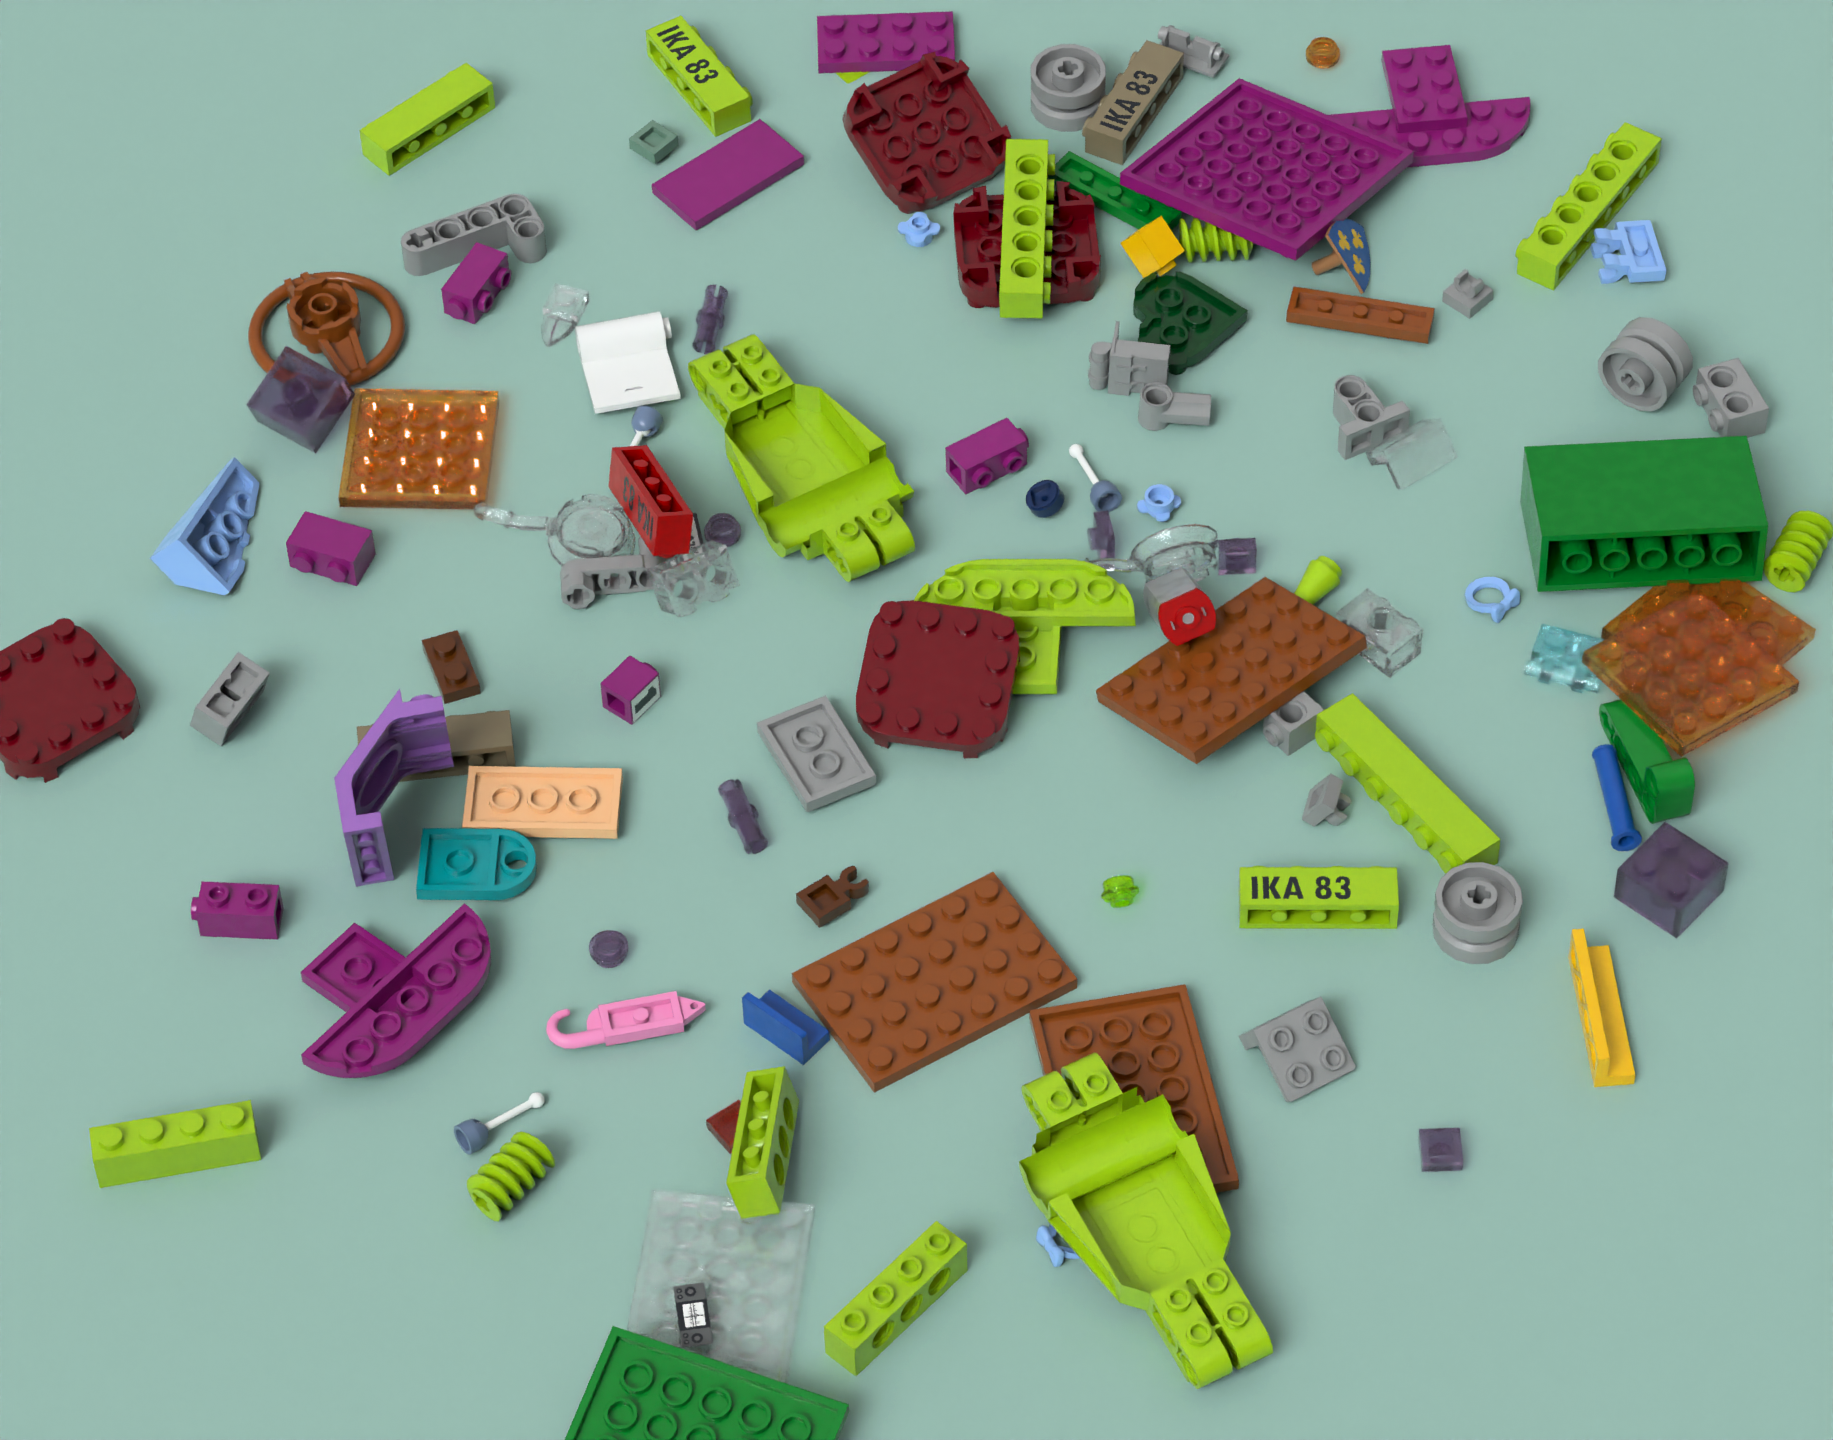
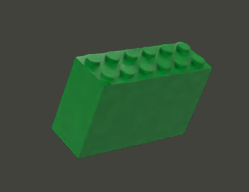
(1643, 513)

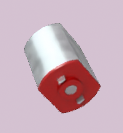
(1179, 606)

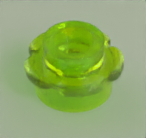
(1119, 891)

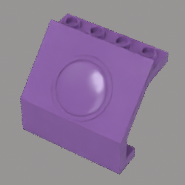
(401, 742)

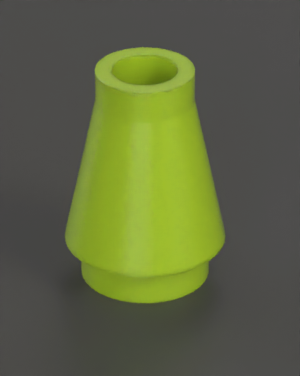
(1318, 579)

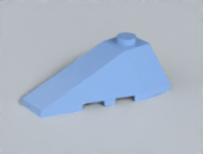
(210, 537)

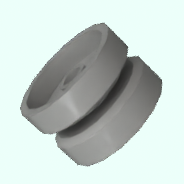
(1066, 86)
(1645, 364)
(1477, 913)

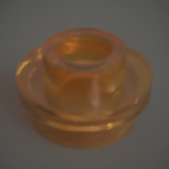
(1322, 53)

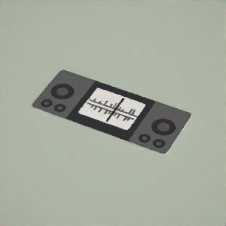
(693, 1315)

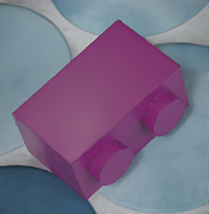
(330, 548)

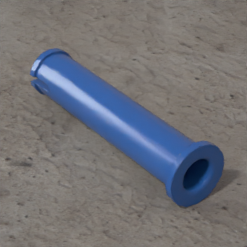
(1625, 835)

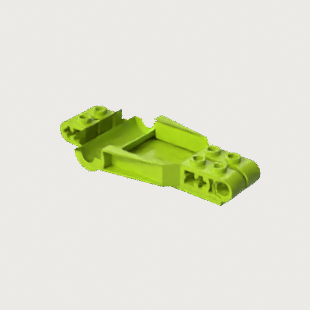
(804, 462)
(1141, 1214)

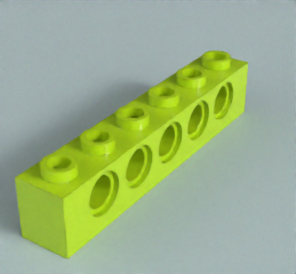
(1587, 205)
(1024, 229)

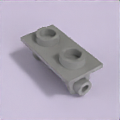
(1199, 54)

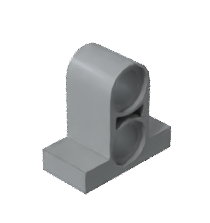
(1363, 417)

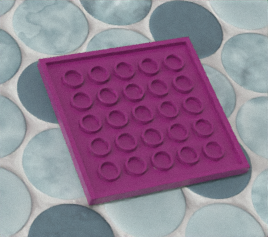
(1266, 168)

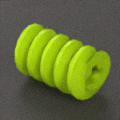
(1211, 239)
(1797, 550)
(507, 1172)

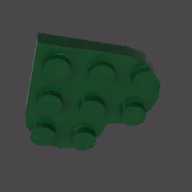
(1185, 316)

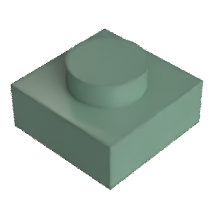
(653, 142)

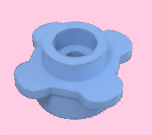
(918, 230)
(1159, 502)

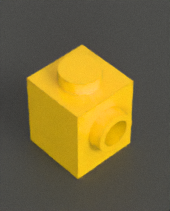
(1153, 248)

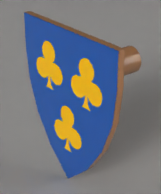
(1349, 249)

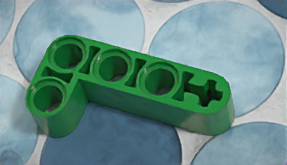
(1660, 784)

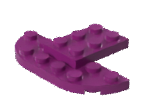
(1432, 115)
(394, 1000)

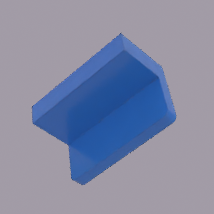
(784, 1025)

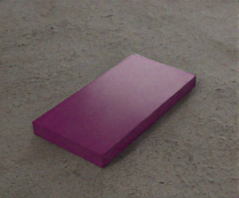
(727, 174)

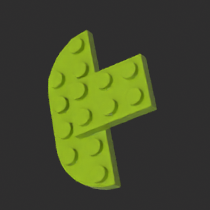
(1039, 600)

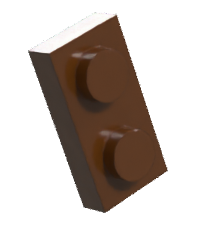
(451, 667)

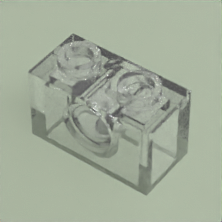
(1389, 634)

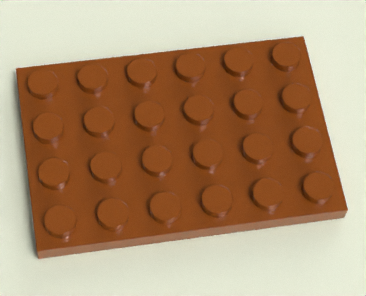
(1227, 680)
(934, 981)
(1150, 1045)

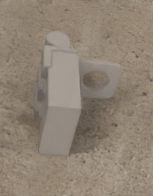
(1127, 365)

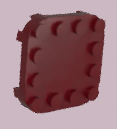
(926, 133)
(1074, 247)
(938, 676)
(59, 699)

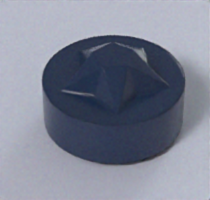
(1044, 498)

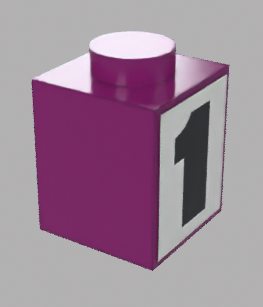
(630, 689)

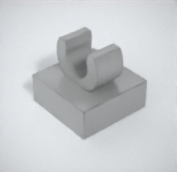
(1467, 294)
(1324, 801)

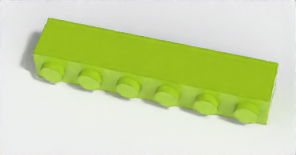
(1404, 785)

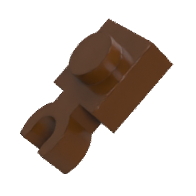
(829, 899)

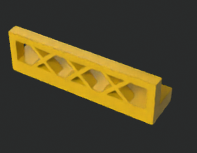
(1600, 1012)

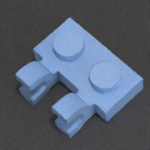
(1638, 249)

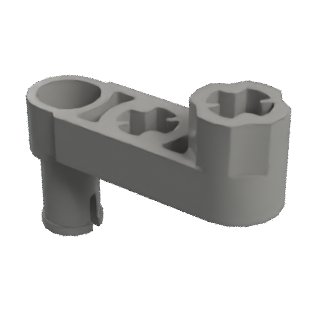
(591, 576)

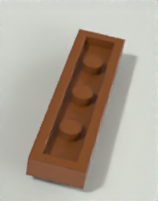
(1360, 315)

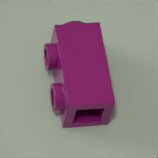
(476, 283)
(986, 455)
(238, 910)

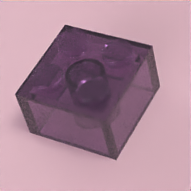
(300, 399)
(1670, 879)

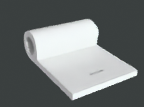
(627, 362)

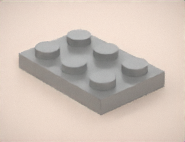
(816, 753)

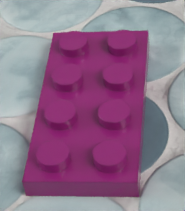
(882, 40)

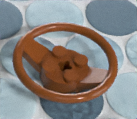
(328, 320)

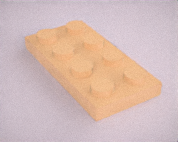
(545, 801)

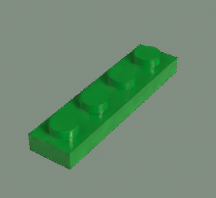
(1110, 195)

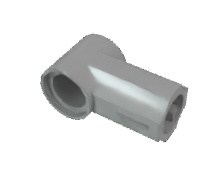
(1161, 406)

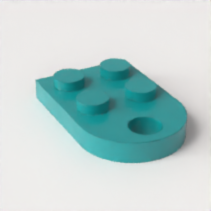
(473, 864)

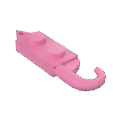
(628, 1021)

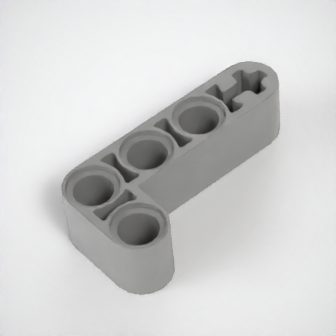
(496, 224)

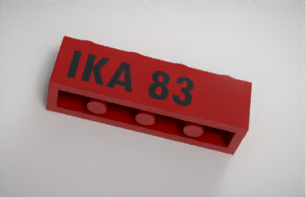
(650, 501)

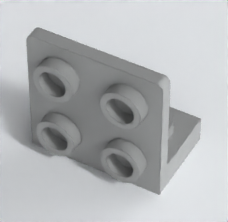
(1301, 1049)

